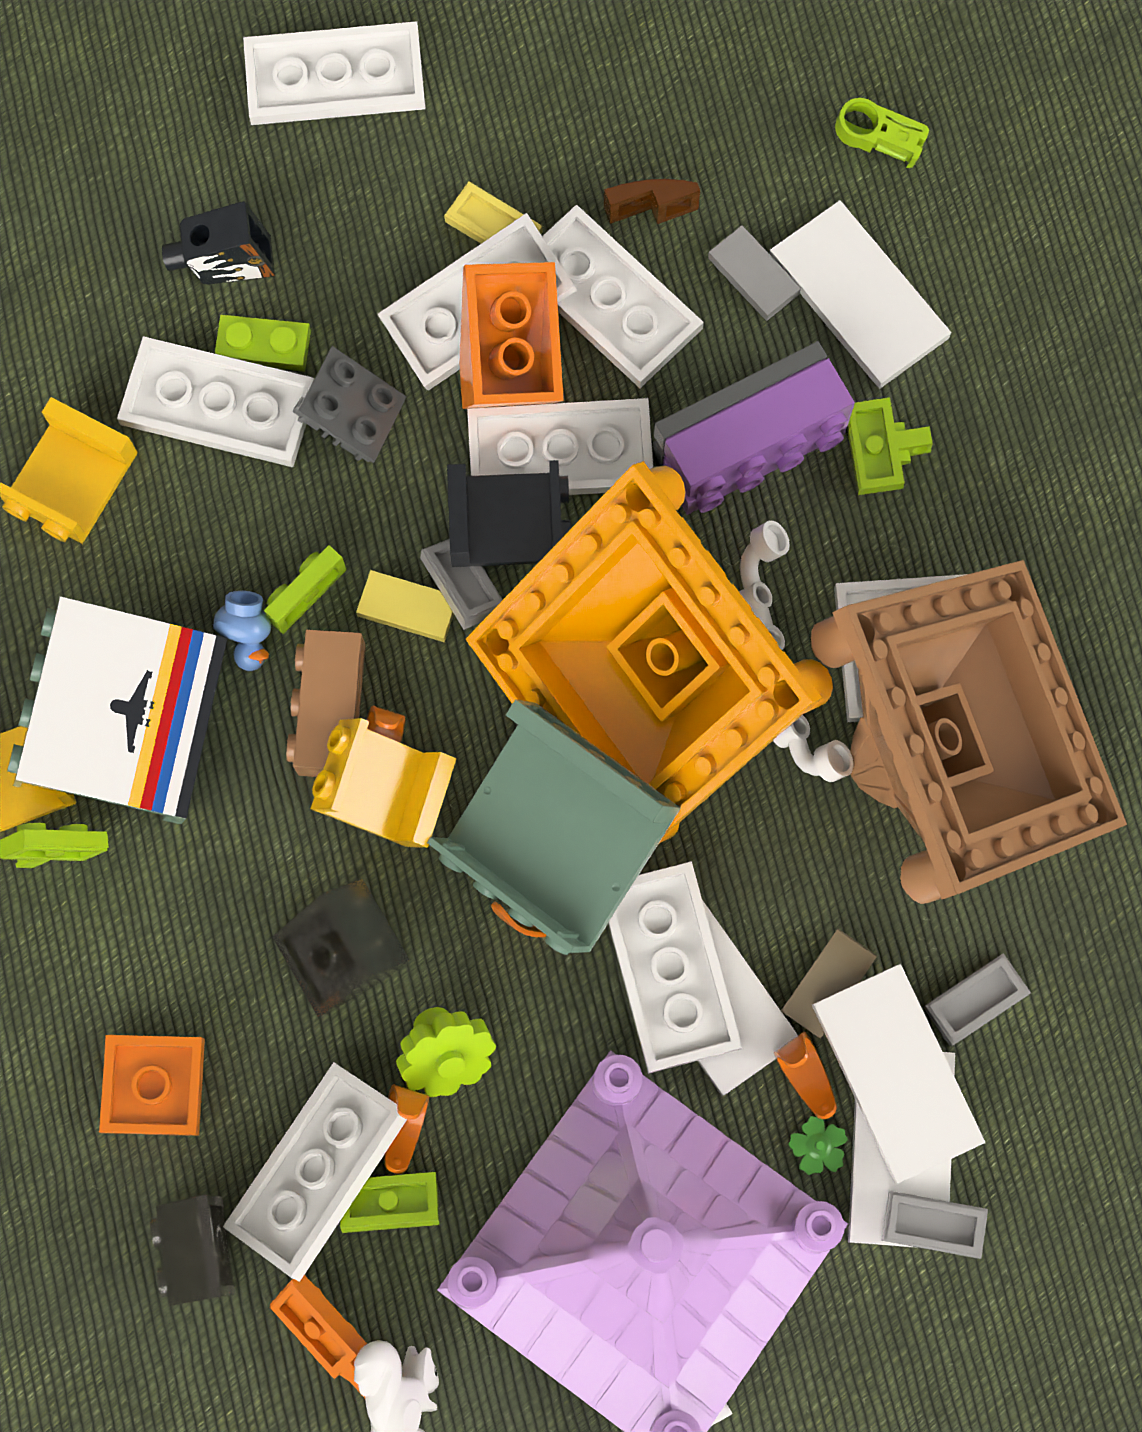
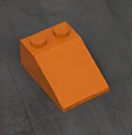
(510, 336)

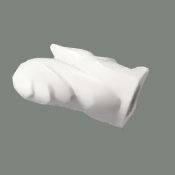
(392, 1391)

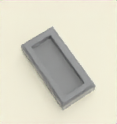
(754, 273)
(464, 588)
(977, 1000)
(934, 1224)

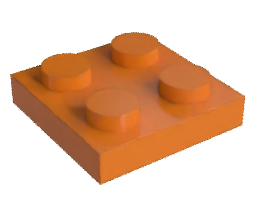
(152, 1085)

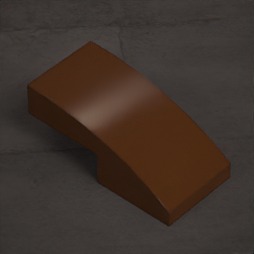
(663, 196)

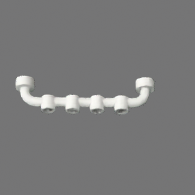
(832, 759)

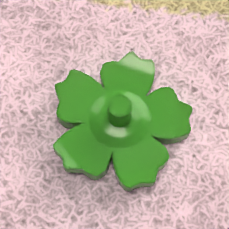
(818, 1146)

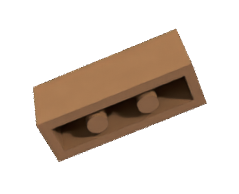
(328, 693)

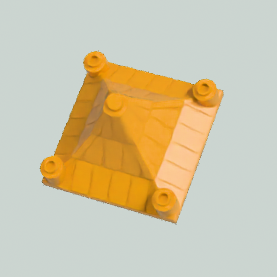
(647, 646)

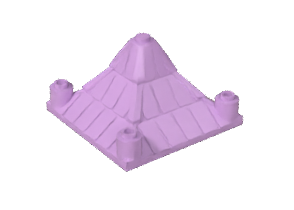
(643, 1256)

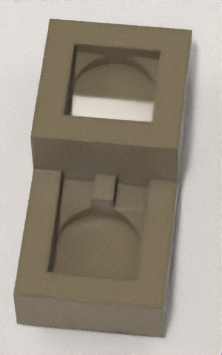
(836, 969)

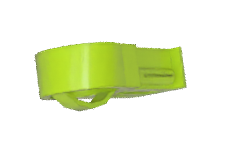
(890, 134)

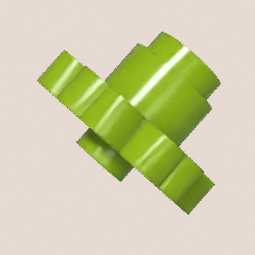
(445, 1052)

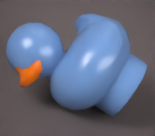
(246, 623)

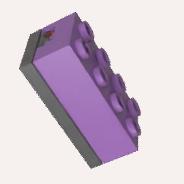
(754, 427)

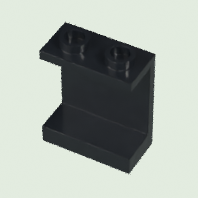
(505, 516)

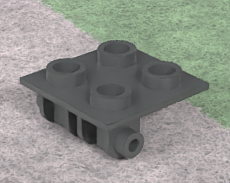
(350, 406)

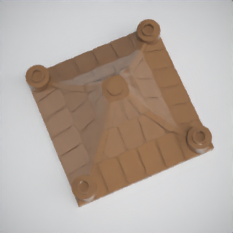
(970, 728)

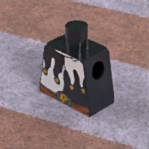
(222, 246)

